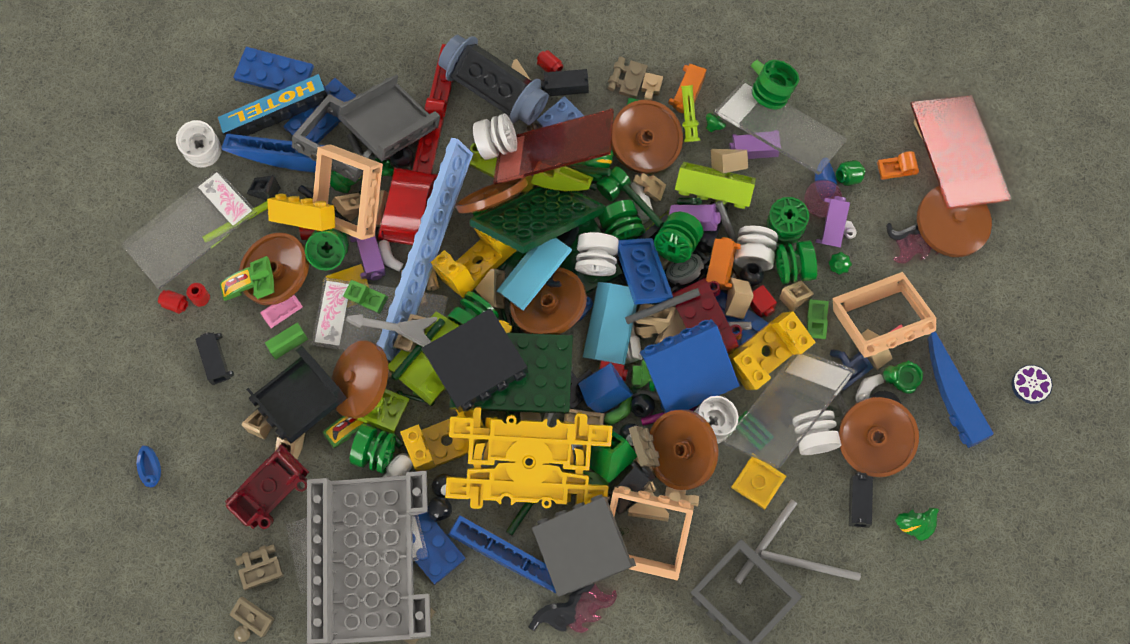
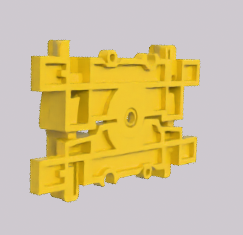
(522, 441)

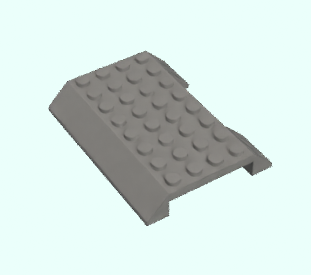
(364, 560)

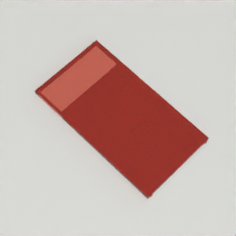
(557, 146)
(960, 151)

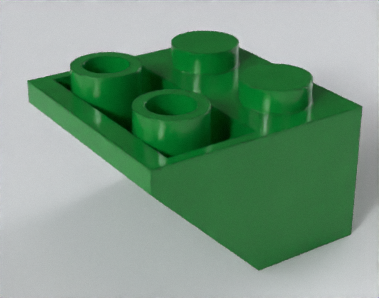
(611, 460)

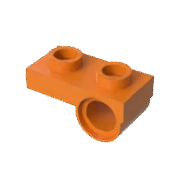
(899, 166)

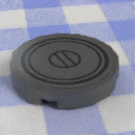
(686, 271)

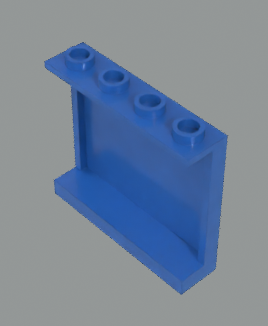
(690, 367)

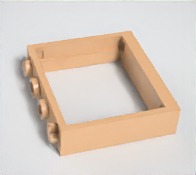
(369, 191)
(875, 292)
(647, 565)

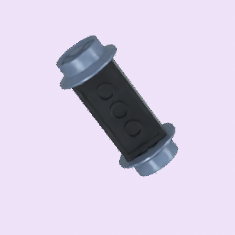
(493, 79)

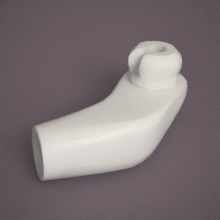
(387, 257)
(867, 386)

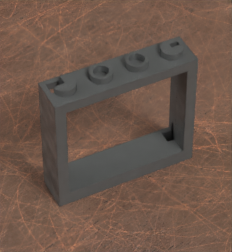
(309, 148)
(714, 614)

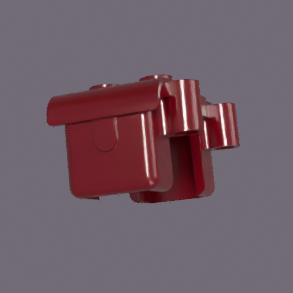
(706, 308)
(267, 488)

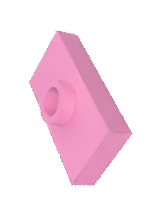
(276, 313)

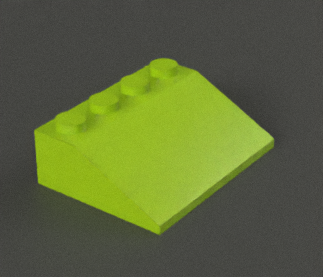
(710, 183)
(420, 374)

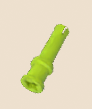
(689, 115)

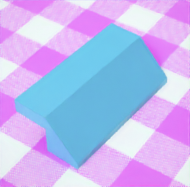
(533, 272)
(608, 330)

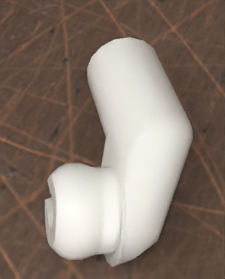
(849, 231)

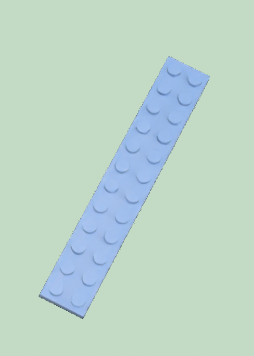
(427, 241)

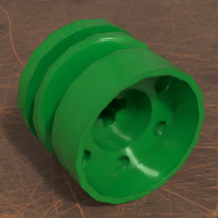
(775, 84)
(621, 220)
(790, 229)
(678, 237)
(319, 254)
(801, 262)
(473, 306)
(372, 449)

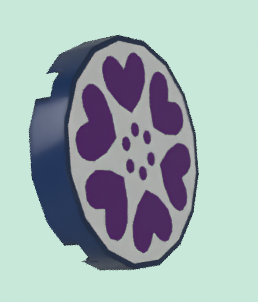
(1032, 384)

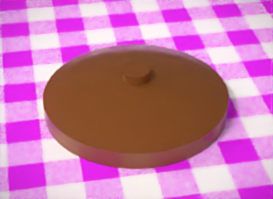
(646, 136)
(490, 196)
(953, 230)
(287, 265)
(553, 308)
(361, 377)
(878, 436)
(685, 449)

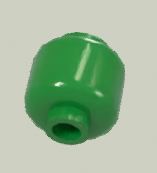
(850, 173)

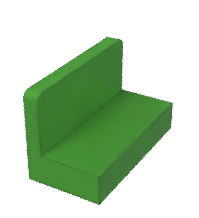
(286, 341)

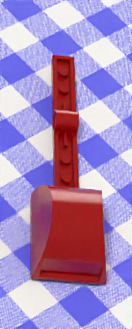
(413, 187)

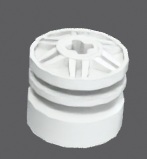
(194, 136)
(495, 136)
(756, 247)
(597, 254)
(720, 414)
(819, 437)

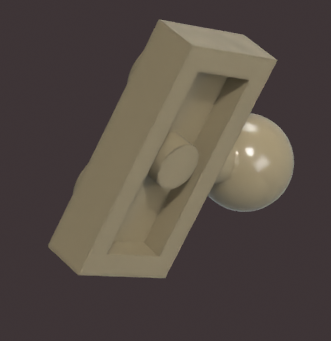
(252, 619)

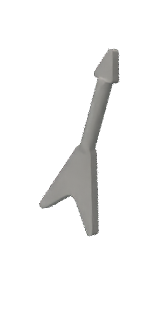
(411, 329)

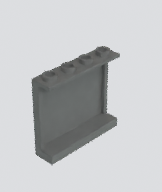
(387, 118)
(582, 546)

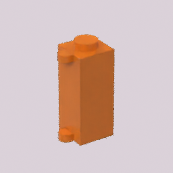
(693, 76)
(722, 262)

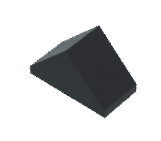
(264, 187)

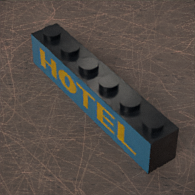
(274, 108)

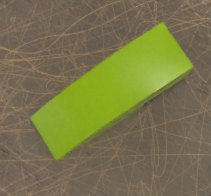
(562, 179)

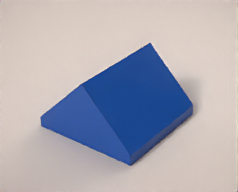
(604, 389)

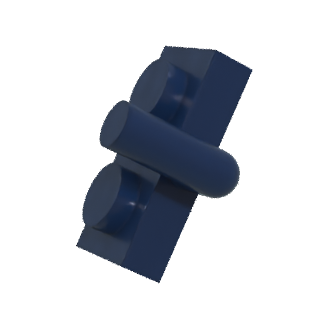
(858, 363)

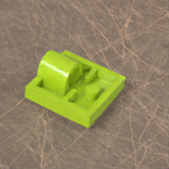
(387, 412)

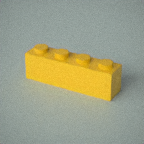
(301, 212)

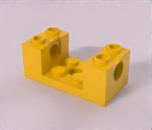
(464, 273)
(784, 338)
(426, 446)

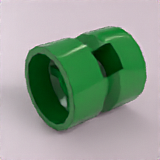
(613, 184)

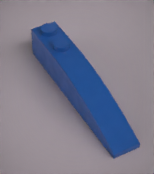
(268, 151)
(956, 396)
(501, 552)

